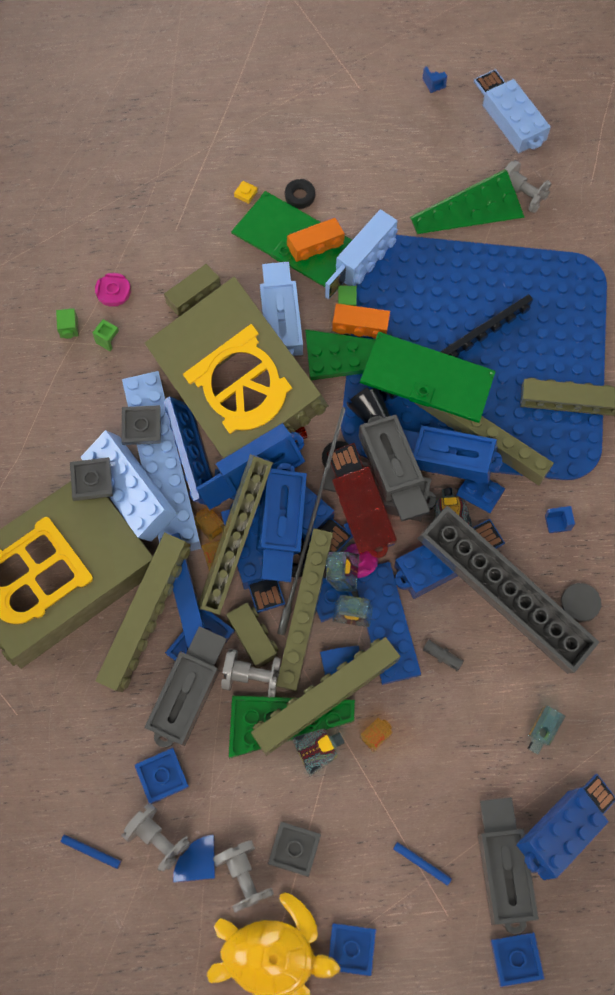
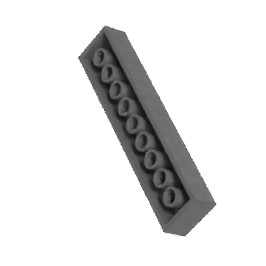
(508, 590)

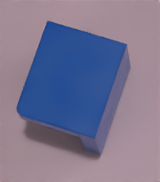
(434, 81)
(559, 519)

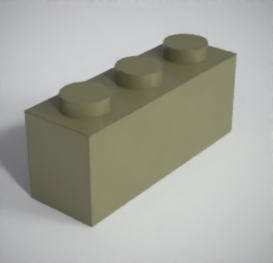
(192, 290)
(252, 635)

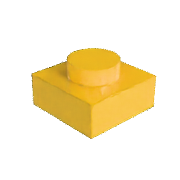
(245, 192)

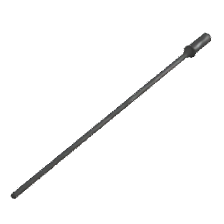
(287, 610)

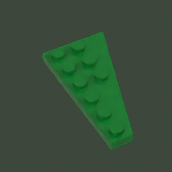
(479, 204)
(336, 354)
(250, 710)

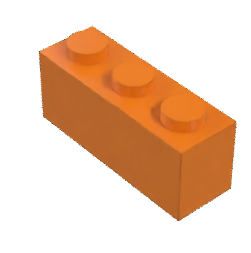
(315, 239)
(360, 320)

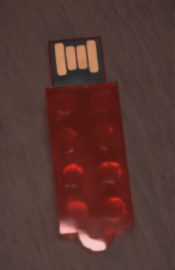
(361, 503)

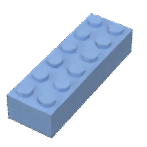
(133, 489)

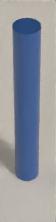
(94, 853)
(422, 864)

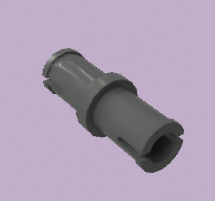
(443, 655)

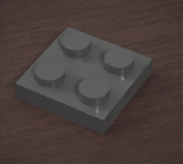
(141, 425)
(91, 479)
(294, 849)

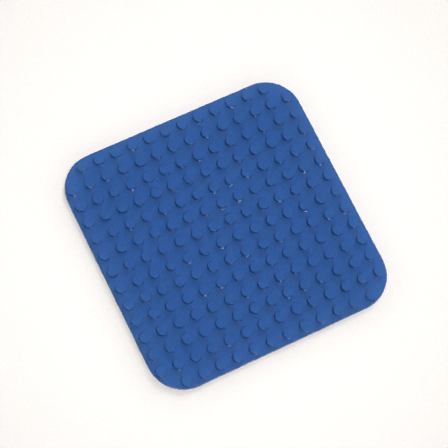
(450, 288)

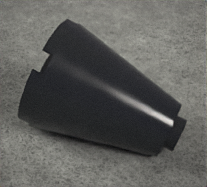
(368, 404)

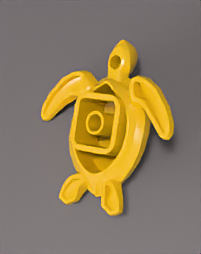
(272, 955)

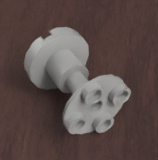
(521, 185)
(242, 672)
(149, 832)
(239, 868)

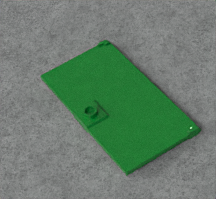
(267, 230)
(428, 377)

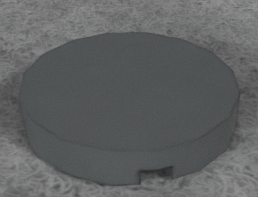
(581, 602)

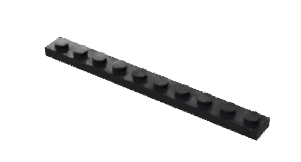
(481, 332)

